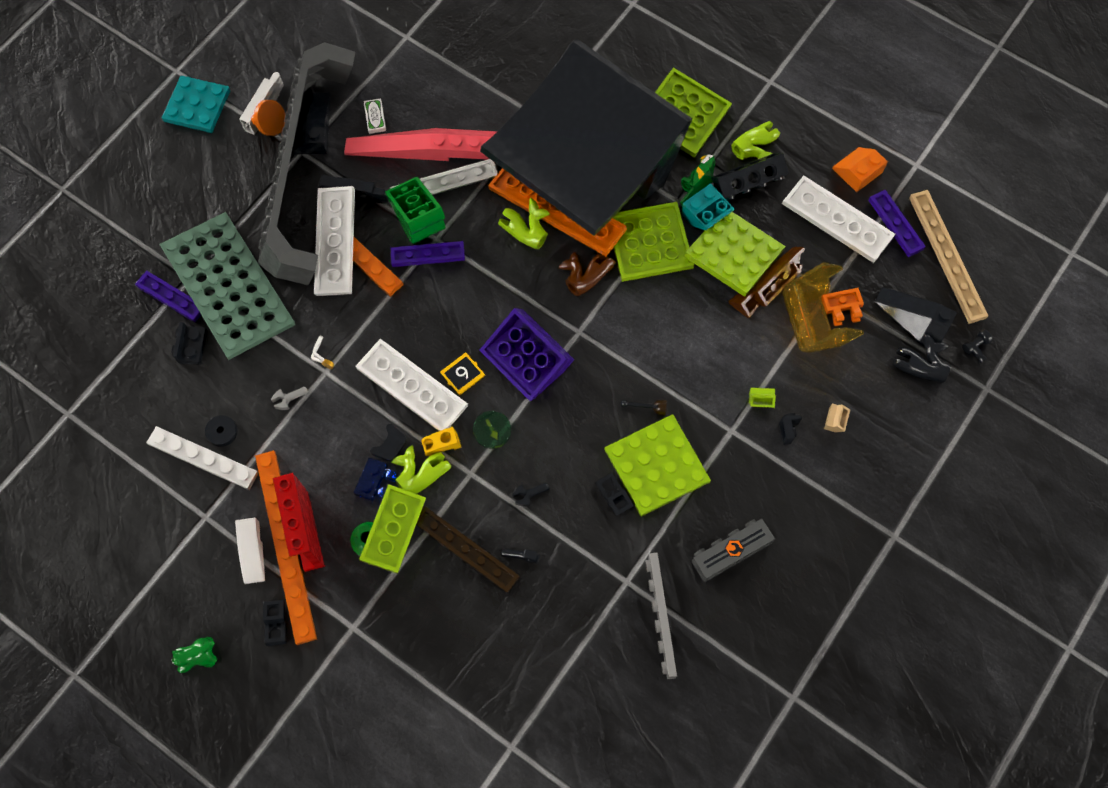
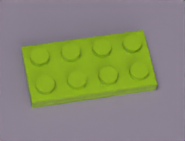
(392, 529)

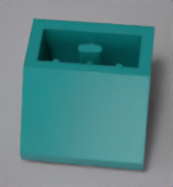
(706, 208)

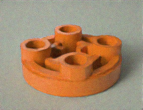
(269, 117)

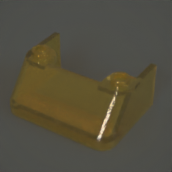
(808, 313)

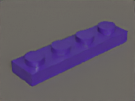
(897, 223)
(427, 254)
(168, 295)

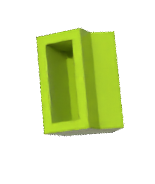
(762, 397)

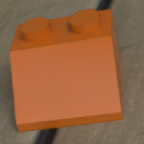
(860, 167)

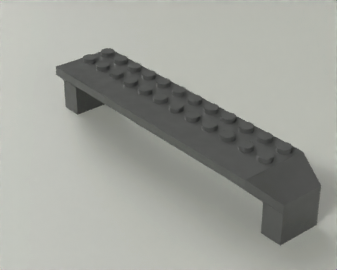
(275, 252)

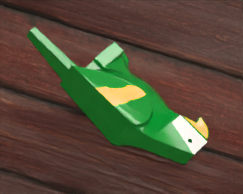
(699, 178)

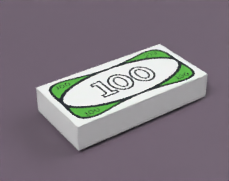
(374, 116)

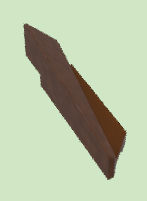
(770, 284)

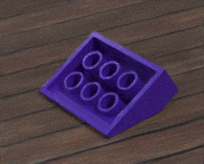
(526, 354)

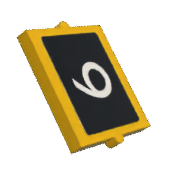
(462, 373)

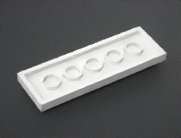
(838, 219)
(334, 241)
(411, 386)

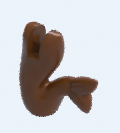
(596, 270)

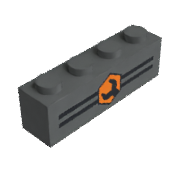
(733, 549)

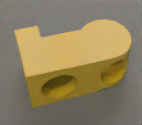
(441, 441)

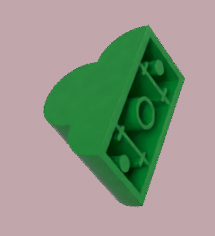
(416, 210)

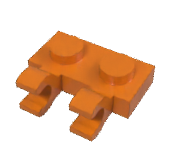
(842, 301)

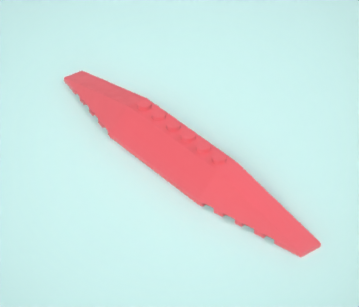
(421, 144)

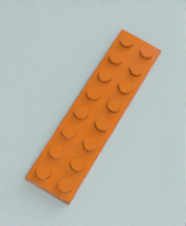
(519, 194)

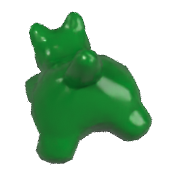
(196, 654)

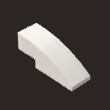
(250, 550)

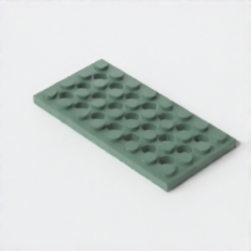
(223, 295)

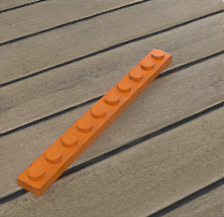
(289, 567)

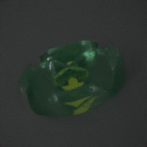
(492, 429)

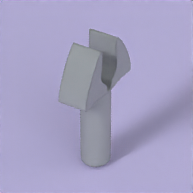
(286, 398)

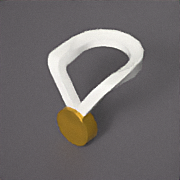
(326, 363)

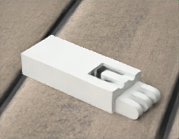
(267, 91)

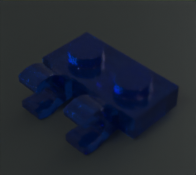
(371, 478)

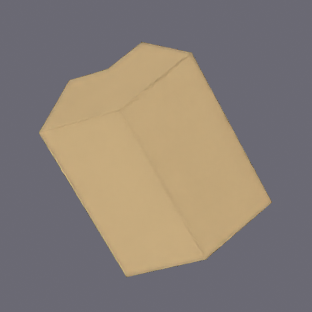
(837, 418)

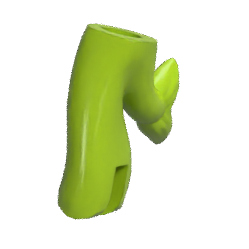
(743, 145)
(518, 229)
(429, 472)

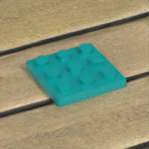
(196, 104)

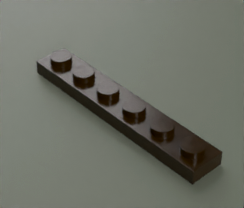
(467, 550)

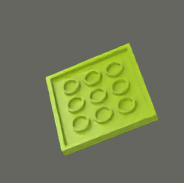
(698, 103)
(652, 242)
(735, 252)
(657, 465)

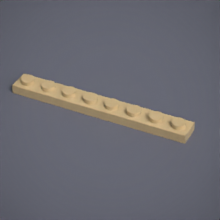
(948, 257)

